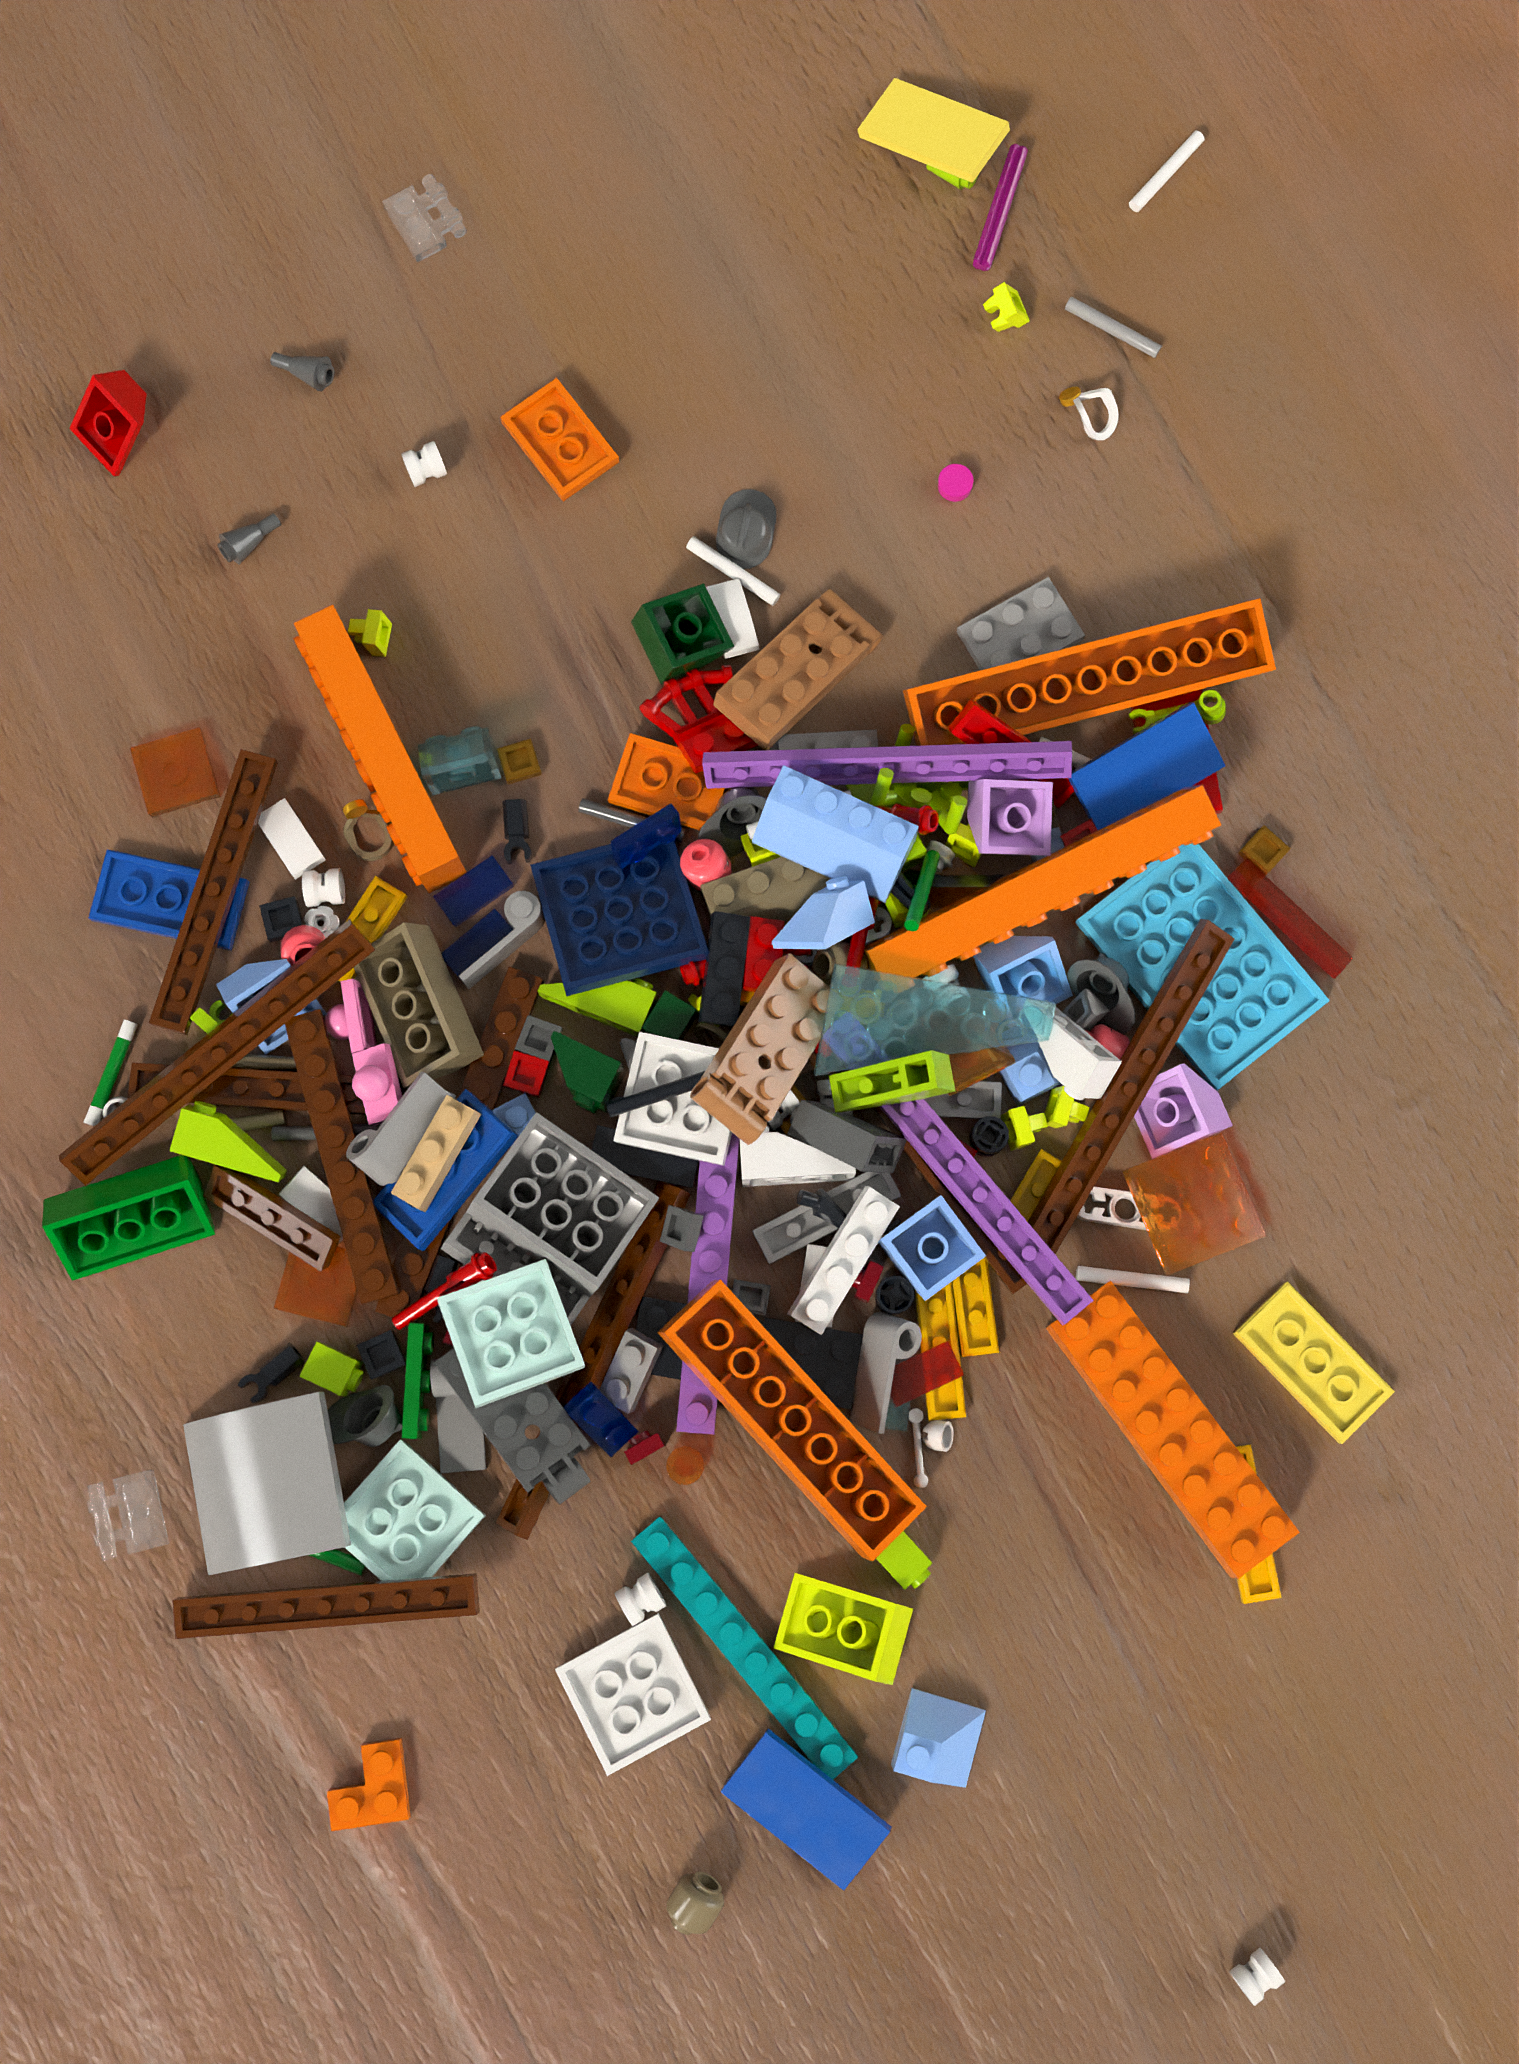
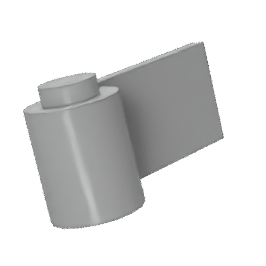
(526, 919)
(387, 1151)
(883, 1342)
(458, 1433)

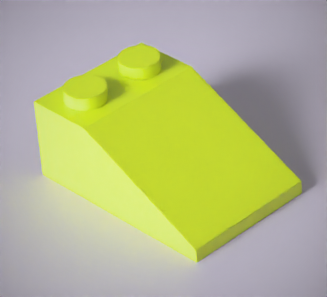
(843, 1629)

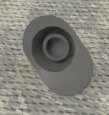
(746, 528)
(733, 812)
(1109, 983)
(365, 1417)

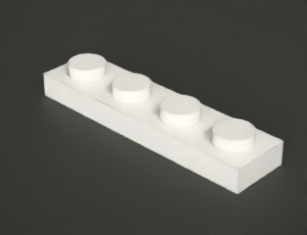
(843, 1260)

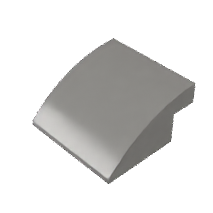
(555, 1205)
(266, 1483)

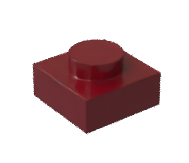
(866, 1281)
(643, 1446)

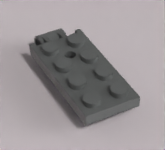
(504, 1424)

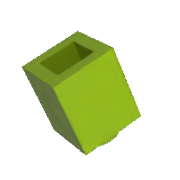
(333, 1369)
(905, 1562)

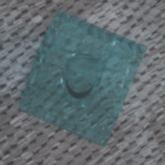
(458, 760)

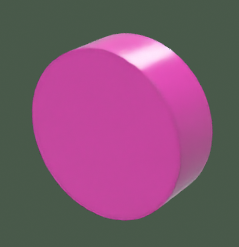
(955, 482)

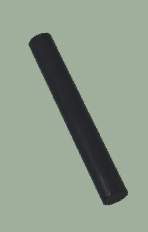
(653, 1095)

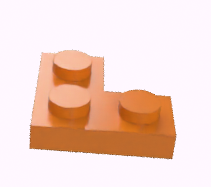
(381, 1797)

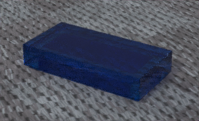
(473, 891)
(476, 942)

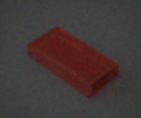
(924, 1373)

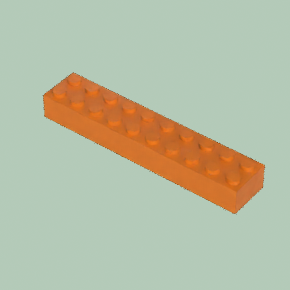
(1101, 674)
(1047, 885)

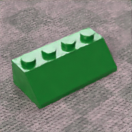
(127, 1217)

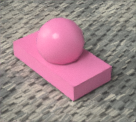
(353, 1018)
(376, 1082)

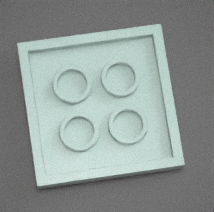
(510, 1333)
(407, 1517)

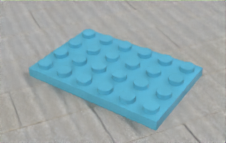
(1255, 992)

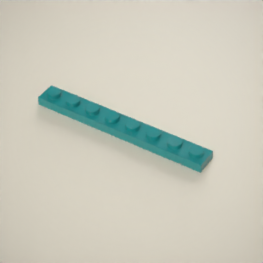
(744, 1648)

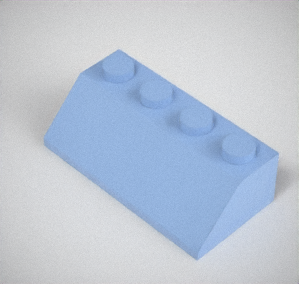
(834, 833)

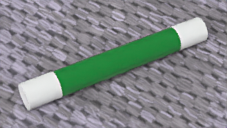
(110, 1072)

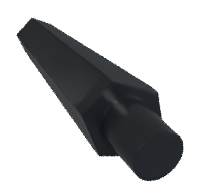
(822, 1206)

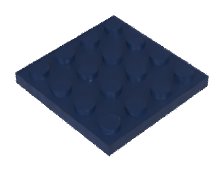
(616, 920)

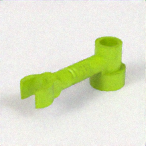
(1210, 715)

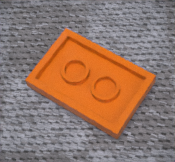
(559, 439)
(659, 775)

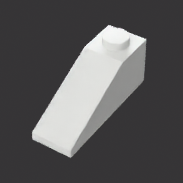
(1078, 1059)

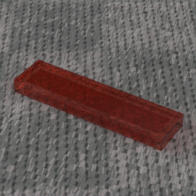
(1290, 918)

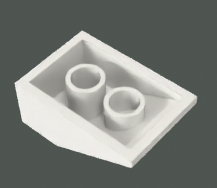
(784, 1161)

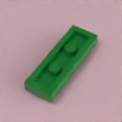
(417, 1381)

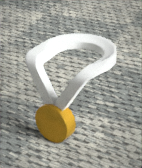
(1074, 396)

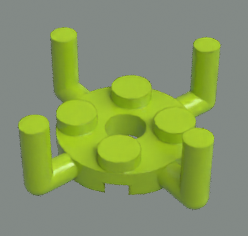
(941, 796)

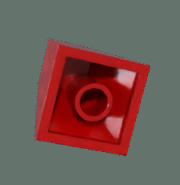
(110, 418)

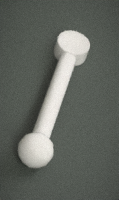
(915, 1417)

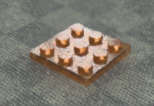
(1194, 1204)

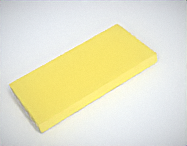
(933, 129)
(1313, 1362)

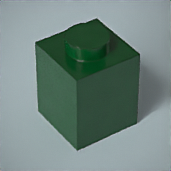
(670, 1018)

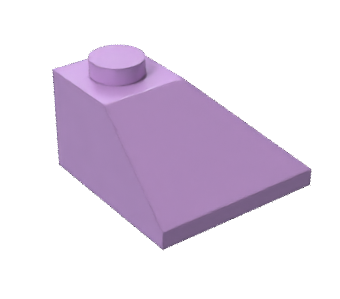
(1010, 816)
(1179, 1111)

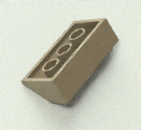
(764, 891)
(417, 1004)

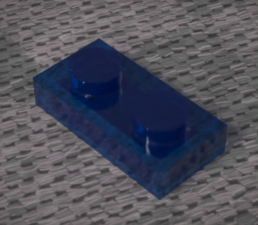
(645, 836)
(600, 1419)

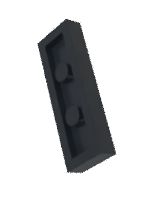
(724, 969)

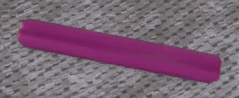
(1000, 207)

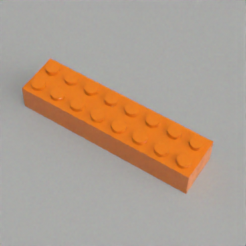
(382, 756)
(792, 1419)
(1173, 1432)

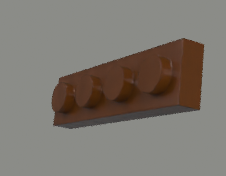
(272, 1216)

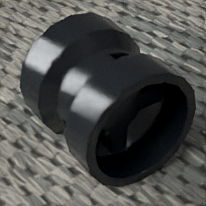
(986, 1141)
(899, 1294)

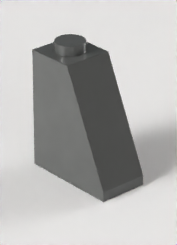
(846, 1137)

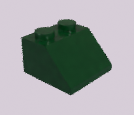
(681, 632)
(588, 1073)

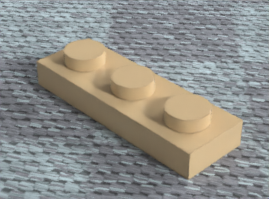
(435, 1153)

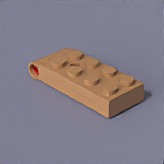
(789, 679)
(765, 1050)

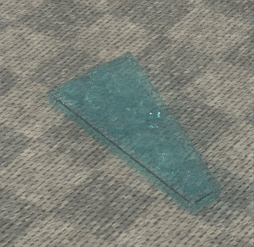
(894, 1016)

